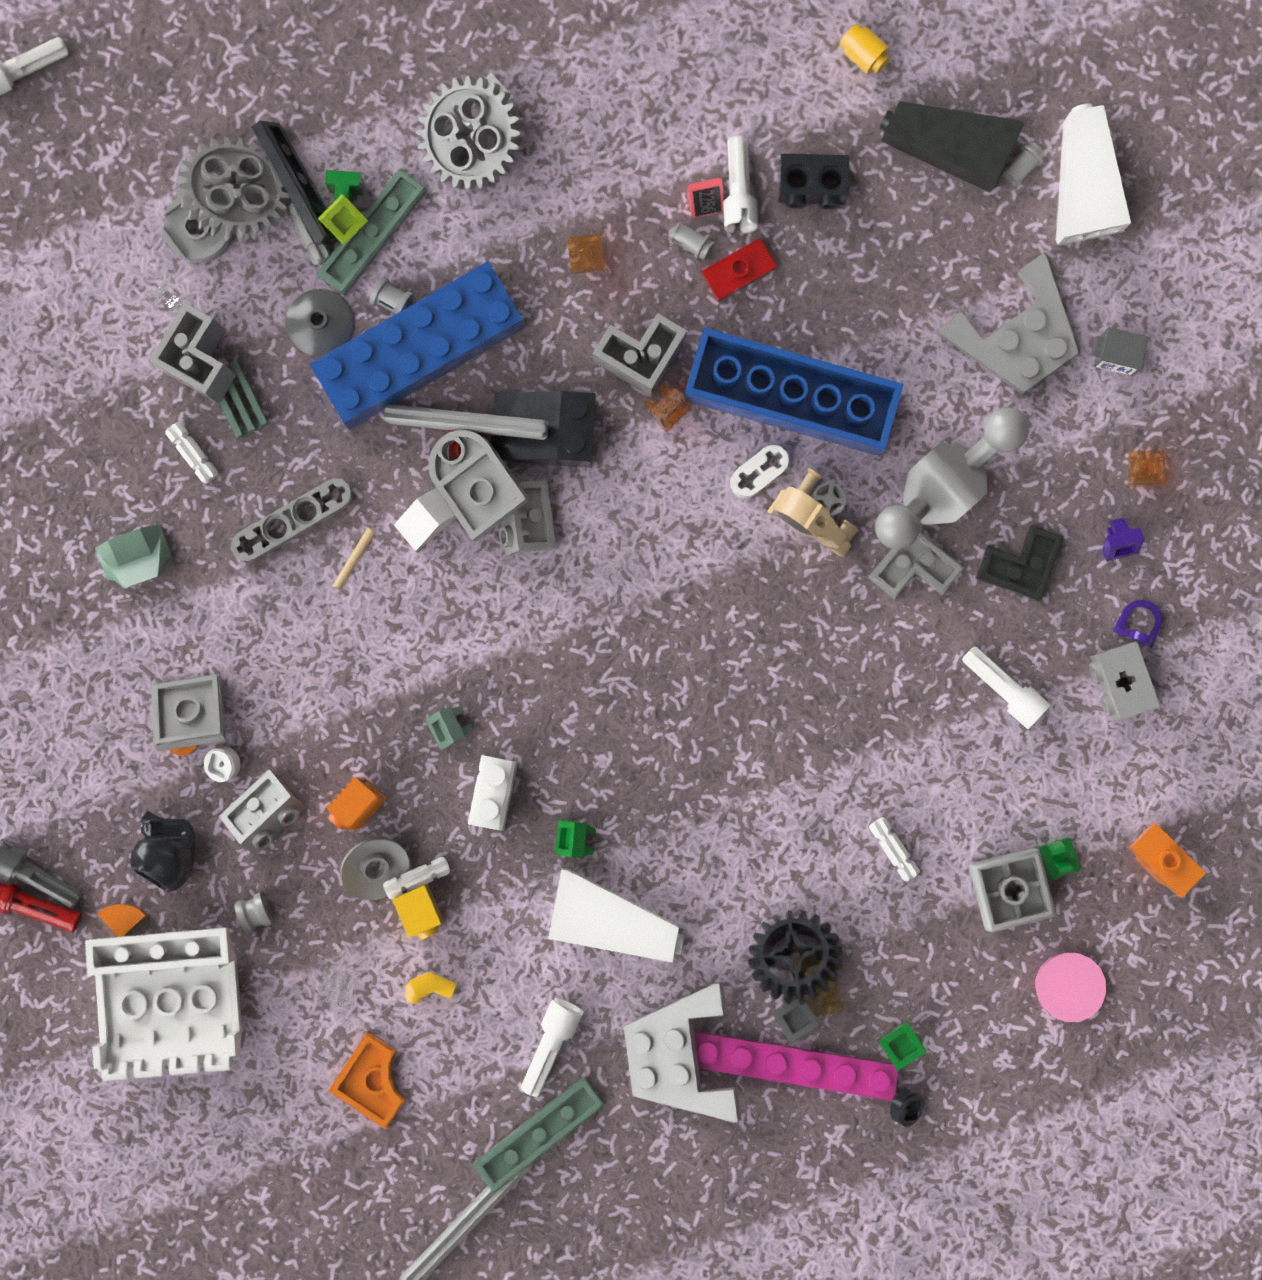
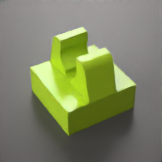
(343, 219)

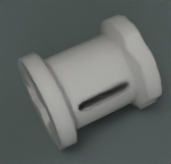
(390, 296)

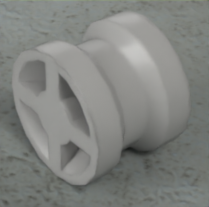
(830, 495)
(254, 912)

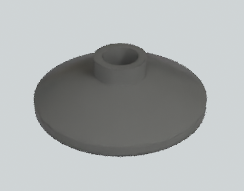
(322, 338)

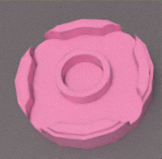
(1070, 986)

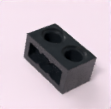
(813, 169)

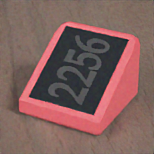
(706, 197)

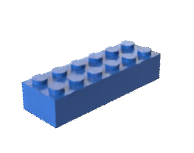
(418, 345)
(793, 392)

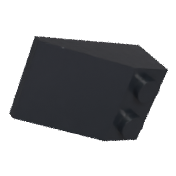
(569, 433)

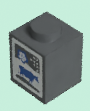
(1119, 351)

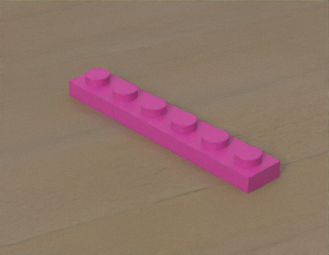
(796, 1066)

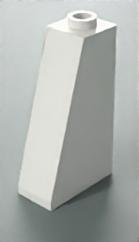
(1090, 182)
(604, 920)

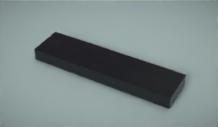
(294, 179)

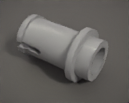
(1024, 163)
(692, 241)

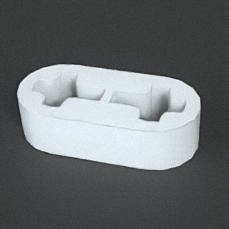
(754, 465)

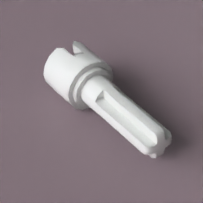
(30, 62)
(740, 204)
(1024, 703)
(559, 1026)

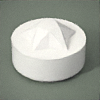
(222, 764)

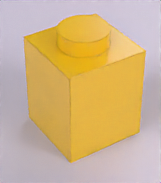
(419, 912)

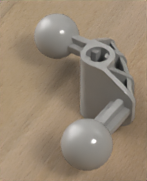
(949, 480)

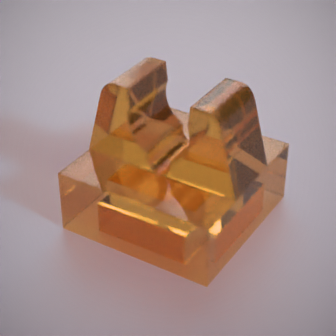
(586, 253)
(670, 409)
(1146, 468)

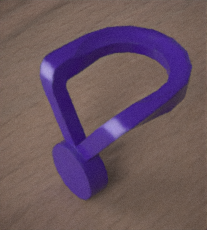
(1147, 640)

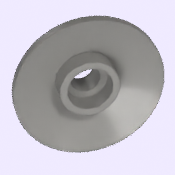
(367, 881)

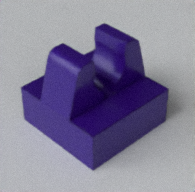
(1121, 540)

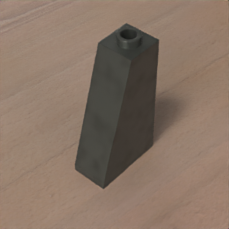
(953, 140)

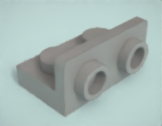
(532, 524)
(262, 812)

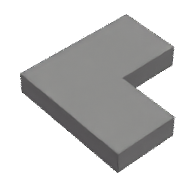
(920, 558)

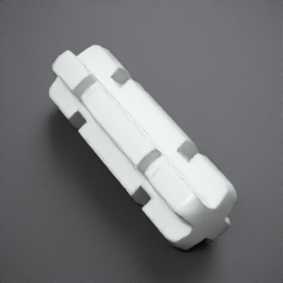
(191, 452)
(894, 849)
(416, 877)

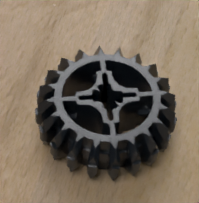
(809, 956)

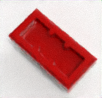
(738, 270)

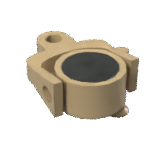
(811, 517)

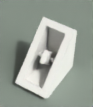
(425, 519)

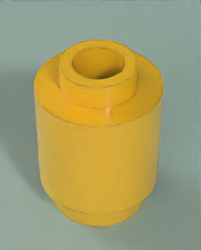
(865, 49)

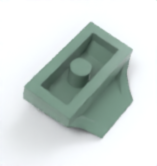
(135, 555)

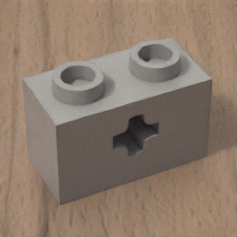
(1133, 697)

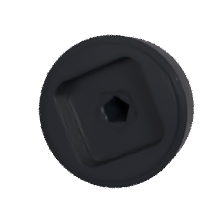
(906, 1107)

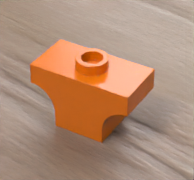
(1166, 860)

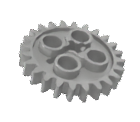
(494, 116)
(232, 189)

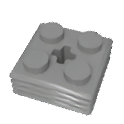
(1030, 903)

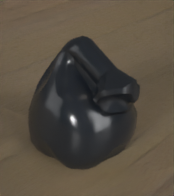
(165, 852)

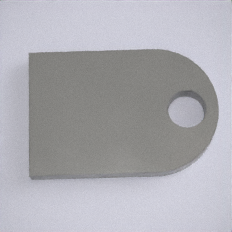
(475, 484)

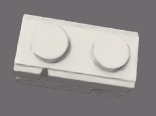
(492, 793)

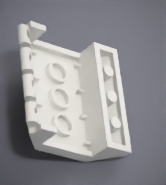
(165, 1003)

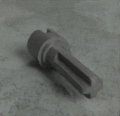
(15, 865)

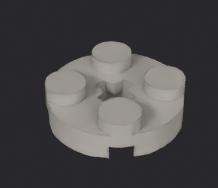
(191, 247)

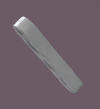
(290, 516)

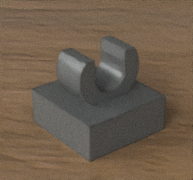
(795, 1019)

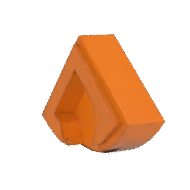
(122, 918)

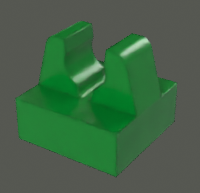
(344, 183)
(571, 839)
(1059, 858)
(901, 1045)

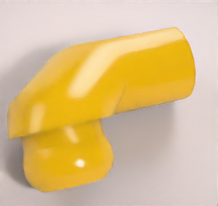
(427, 984)

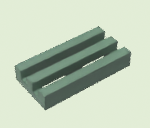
(250, 427)

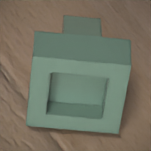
(446, 727)

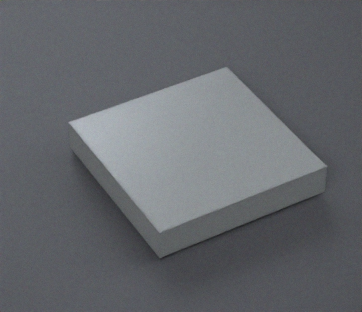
(188, 712)

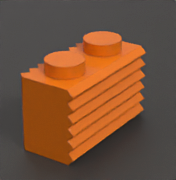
(355, 804)

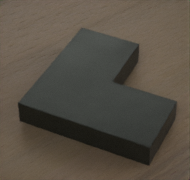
(1024, 573)

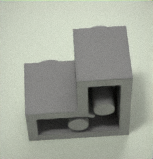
(187, 352)
(641, 362)

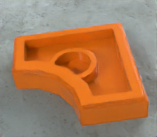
(368, 1081)

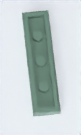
(383, 218)
(538, 1134)

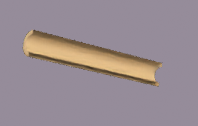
(354, 558)

